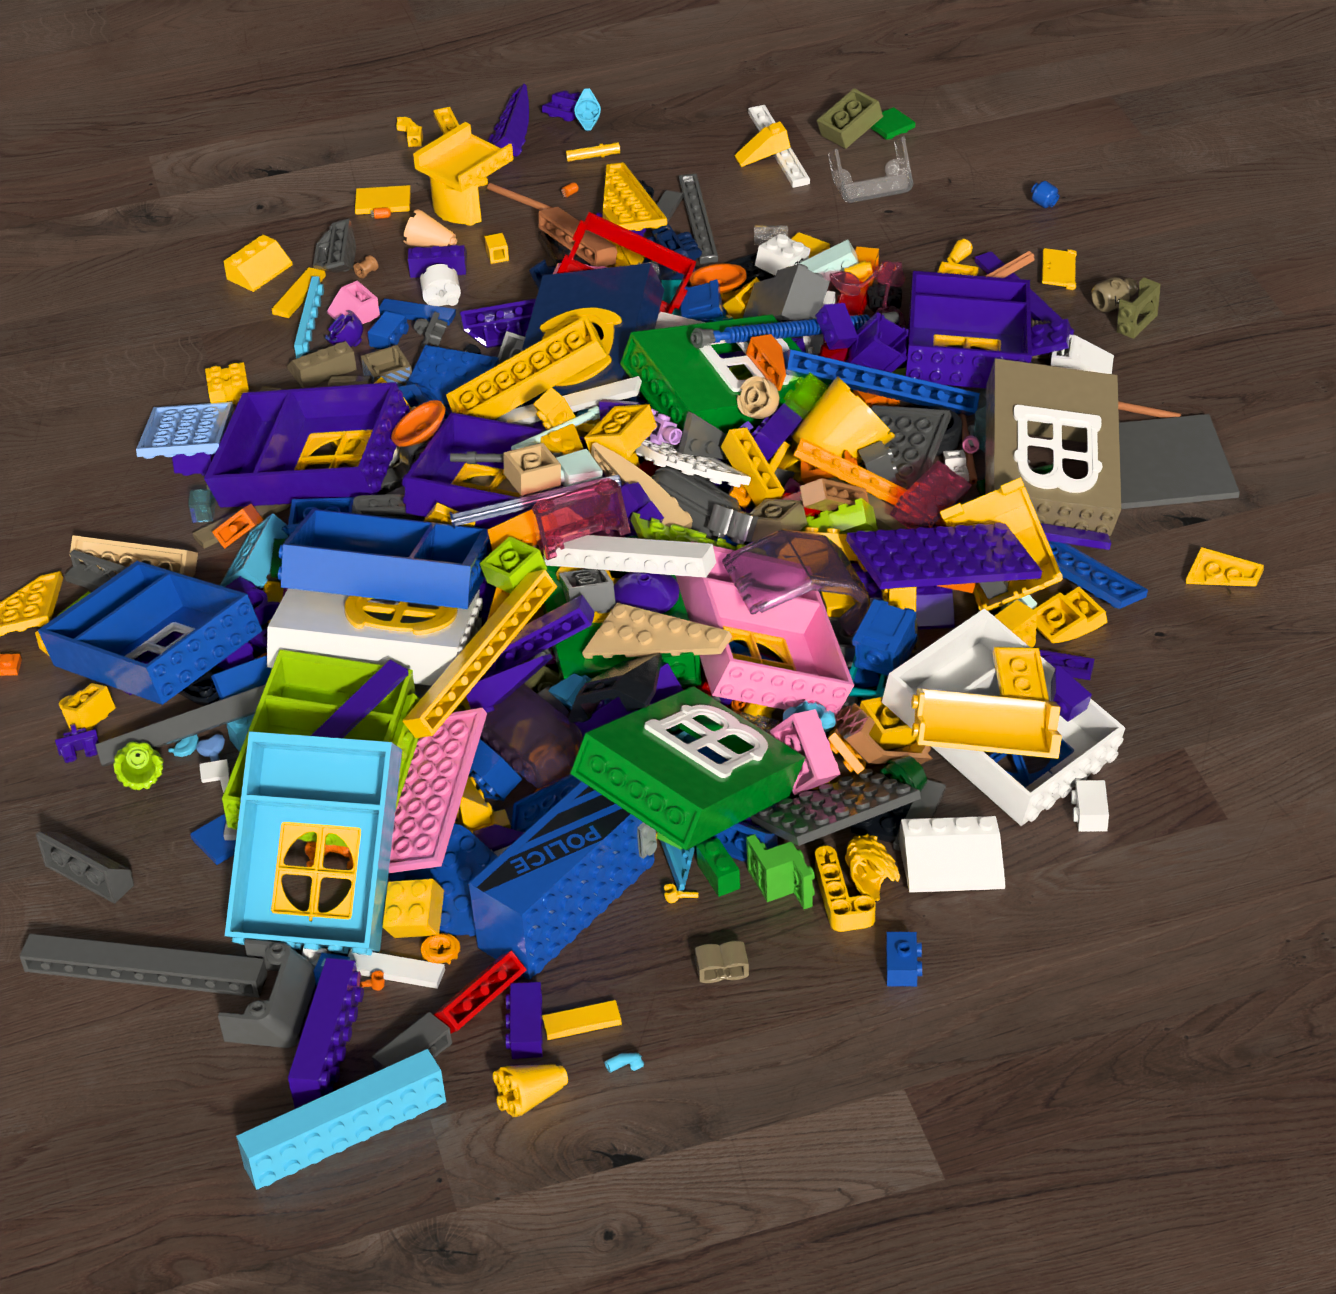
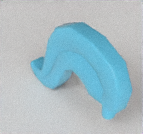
(185, 746)

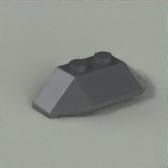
(336, 248)

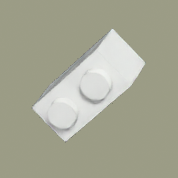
(1091, 805)

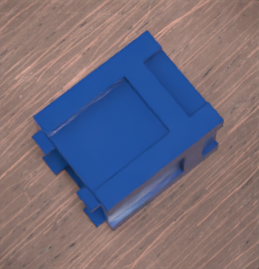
(703, 302)
(884, 638)

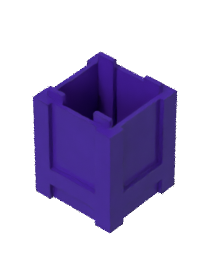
(879, 345)

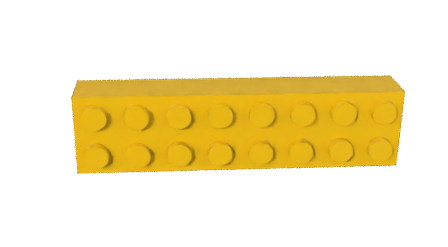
(529, 372)

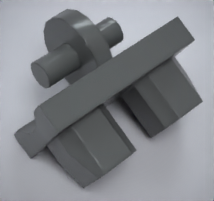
(433, 330)

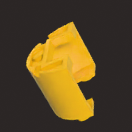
(456, 205)

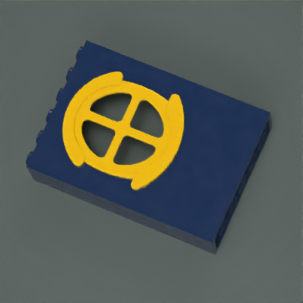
(616, 304)

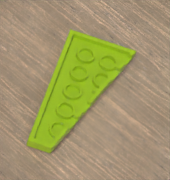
(658, 531)

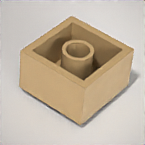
(532, 469)

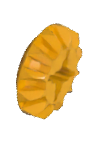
(432, 944)

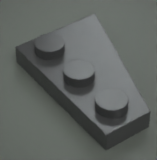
(701, 438)

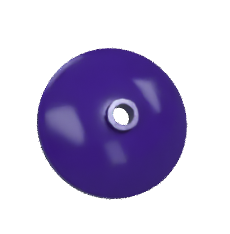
(647, 591)

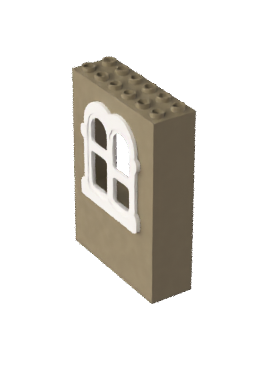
(1059, 406)

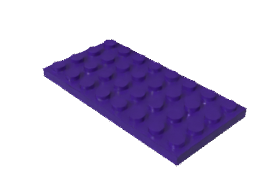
(943, 555)

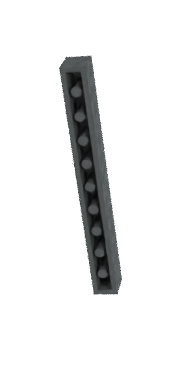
(144, 965)

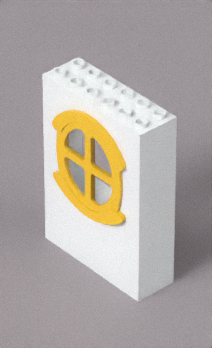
(356, 631)

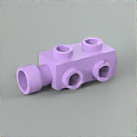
(665, 430)

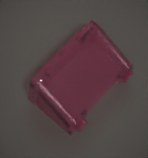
(578, 515)

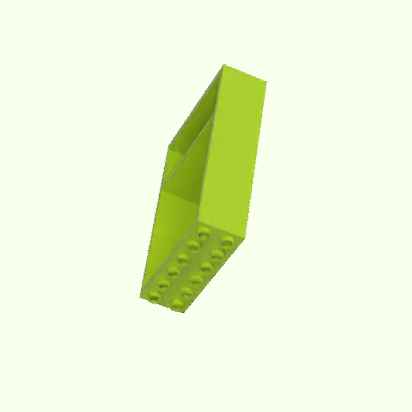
(301, 697)

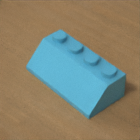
(255, 554)

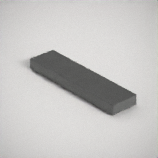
(926, 806)

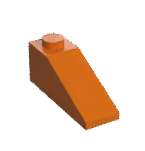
(768, 357)

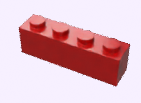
(480, 991)

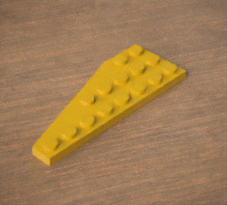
(628, 202)

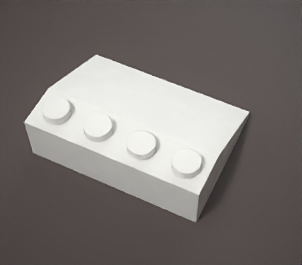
(952, 854)

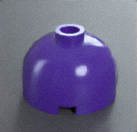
(346, 328)

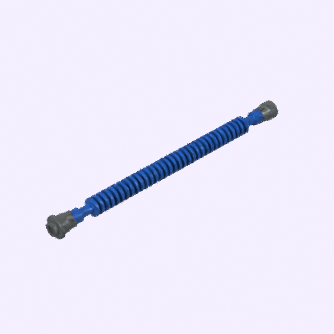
(704, 337)

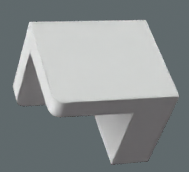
(215, 771)

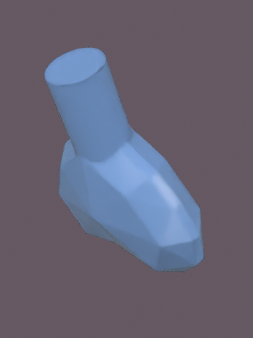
(211, 747)

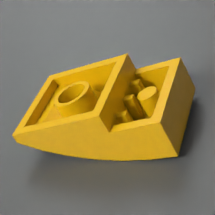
(1069, 616)

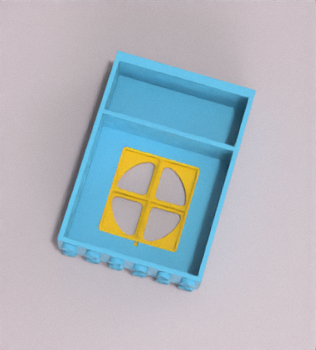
(325, 789)

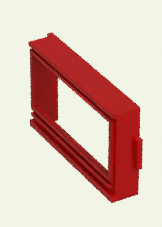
(636, 244)

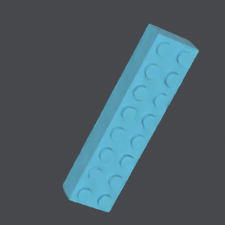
(341, 1119)

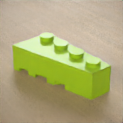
(847, 519)

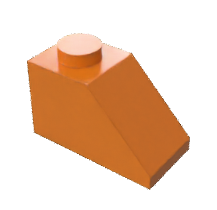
(237, 526)

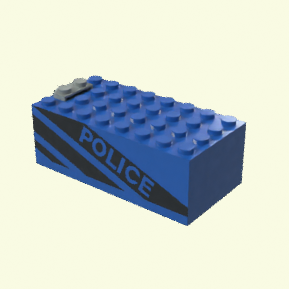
(559, 877)

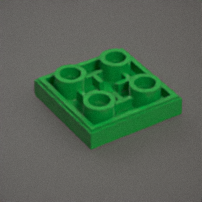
(893, 124)

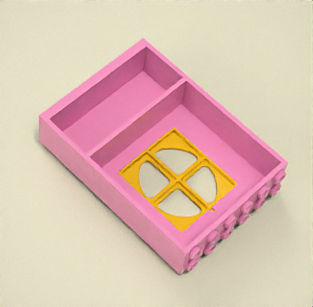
(793, 630)

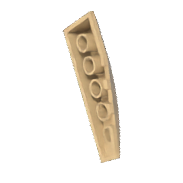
(613, 464)
(126, 553)

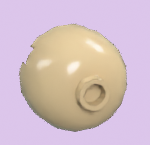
(758, 398)

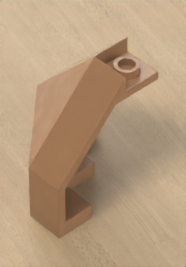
(855, 729)

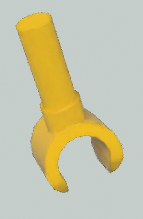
(672, 895)

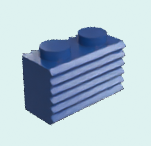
(387, 330)

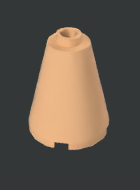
(427, 232)

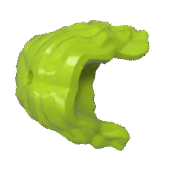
(140, 770)

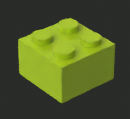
(511, 563)

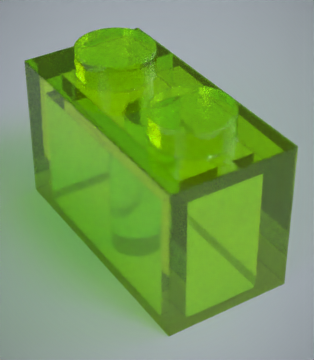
(805, 395)

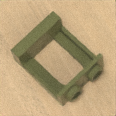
(1145, 304)

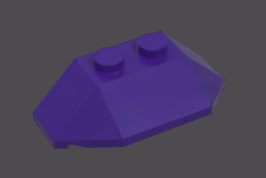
(490, 323)

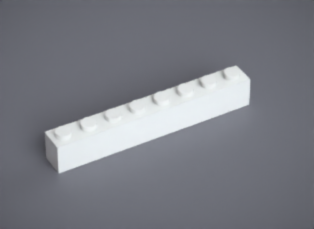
(636, 555)

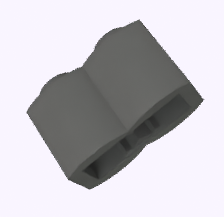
(733, 523)

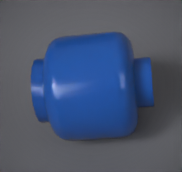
(1045, 194)

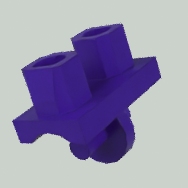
(75, 741)

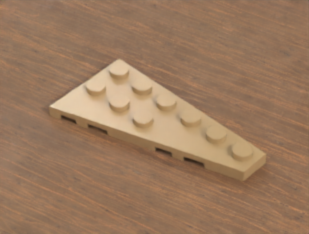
(646, 633)

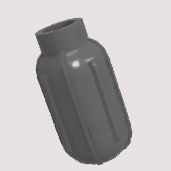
(694, 497)

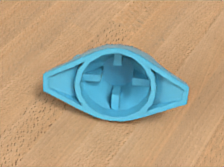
(587, 110)

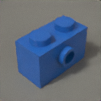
(901, 958)

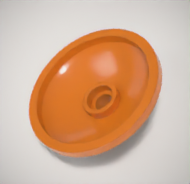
(728, 276)
(419, 424)

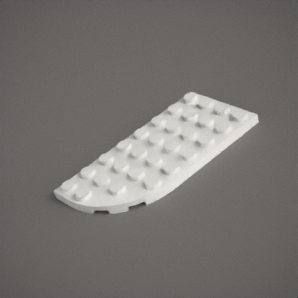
(704, 466)

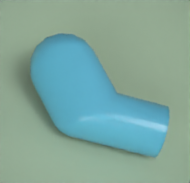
(623, 1059)

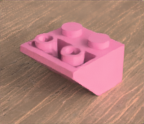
(356, 299)

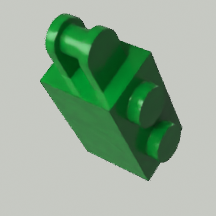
(718, 866)

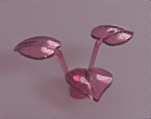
(886, 273)

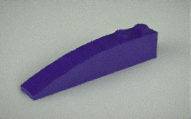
(513, 122)

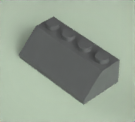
(85, 865)

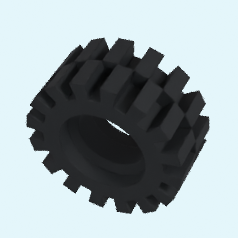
(876, 293)

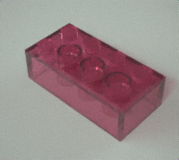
(928, 496)

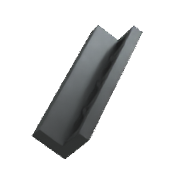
(90, 575)

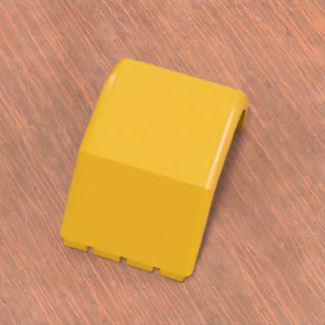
(1015, 509)

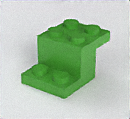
(780, 871)

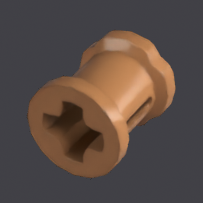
(366, 266)

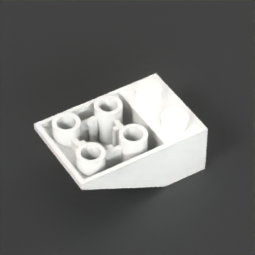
(1083, 356)

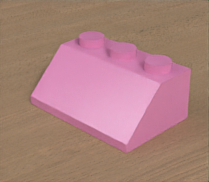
(806, 736)

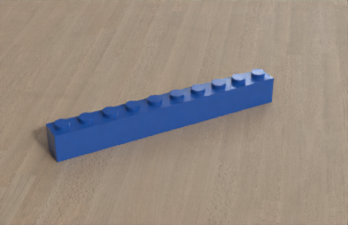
(881, 382)

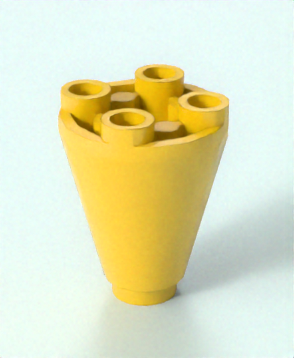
(527, 1086)

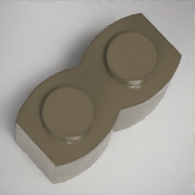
(721, 962)

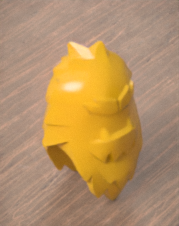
(870, 865)

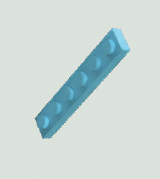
(308, 317)

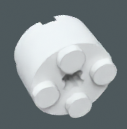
(440, 285)

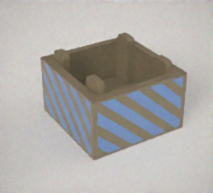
(388, 364)

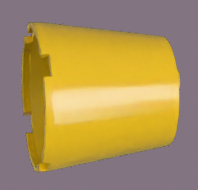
(842, 423)

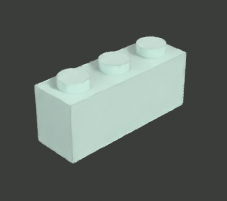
(832, 260)

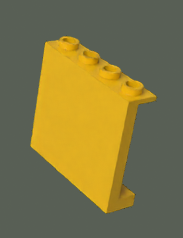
(461, 158)

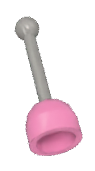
(970, 441)

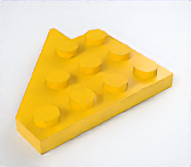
(31, 604)

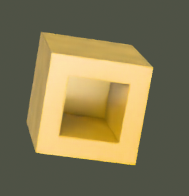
(496, 248)

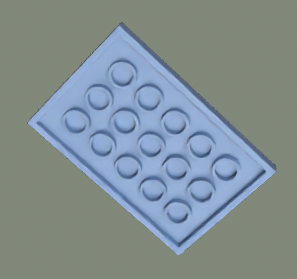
(184, 429)

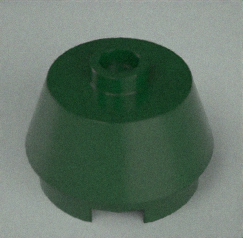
(906, 771)

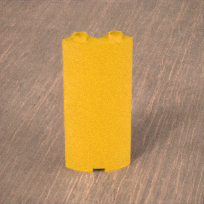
(986, 723)

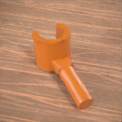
(376, 982)

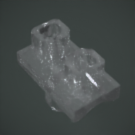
(764, 233)

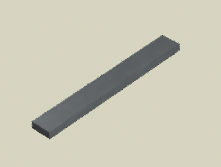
(698, 218)
(185, 724)

